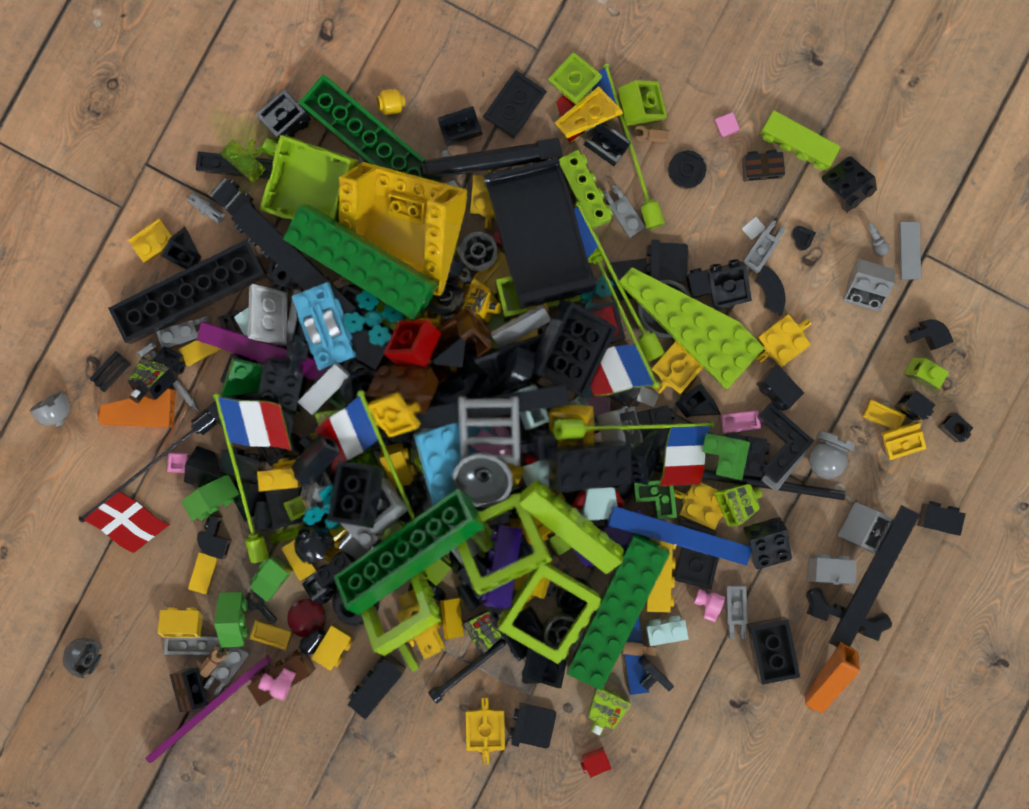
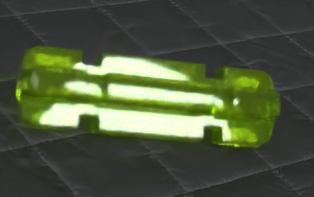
(285, 535)

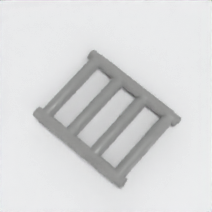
(513, 422)

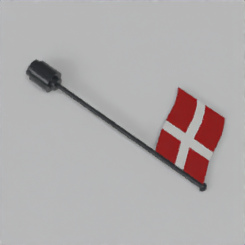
(125, 518)

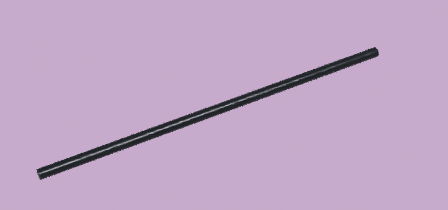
(786, 486)

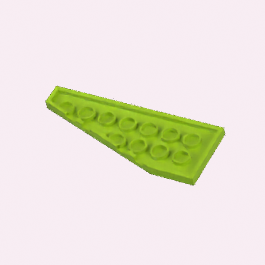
(706, 334)

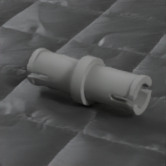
(205, 207)

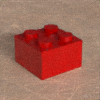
(412, 343)

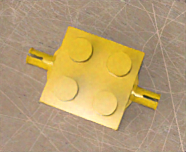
(480, 201)
(783, 340)
(676, 369)
(394, 415)
(700, 505)
(485, 730)

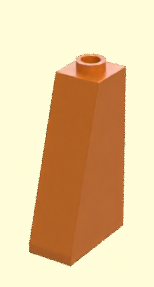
(142, 414)
(833, 678)

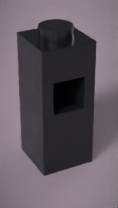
(315, 459)

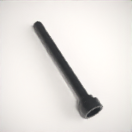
(438, 693)

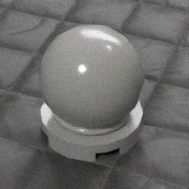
(830, 456)

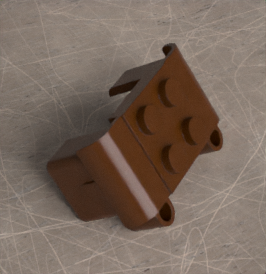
(468, 327)

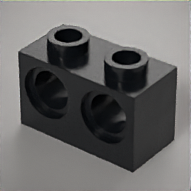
(915, 406)

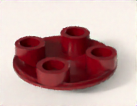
(305, 617)

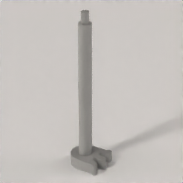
(150, 350)

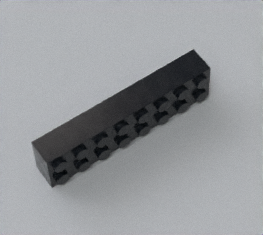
(188, 292)

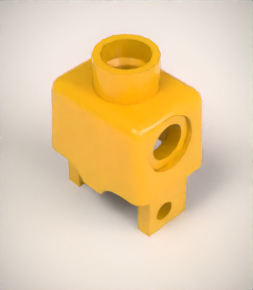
(428, 637)

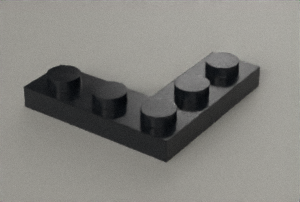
(795, 442)

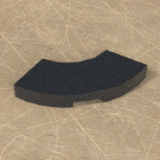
(772, 289)

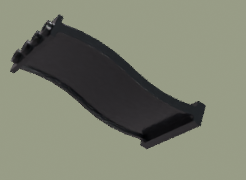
(539, 233)

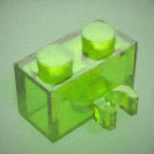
(244, 159)

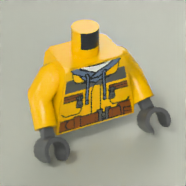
(477, 298)

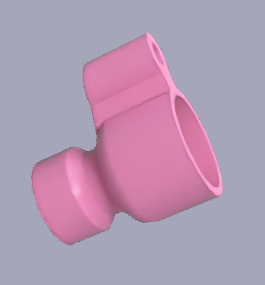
(713, 603)
(278, 687)

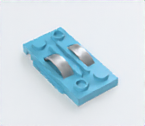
(322, 326)

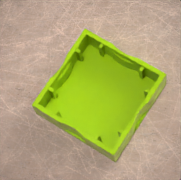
(304, 176)

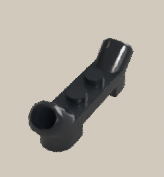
(821, 609)

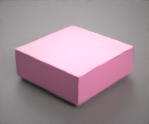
(727, 125)
(177, 462)

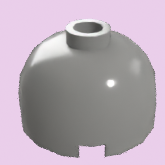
(52, 410)

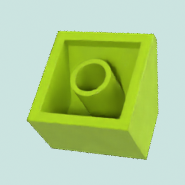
(642, 102)

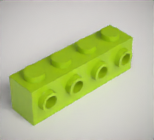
(799, 140)
(584, 190)

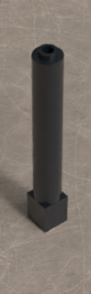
(491, 159)

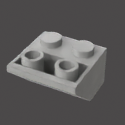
(869, 285)
(865, 527)

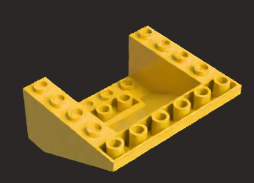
(404, 216)

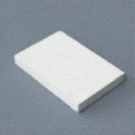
(267, 315)

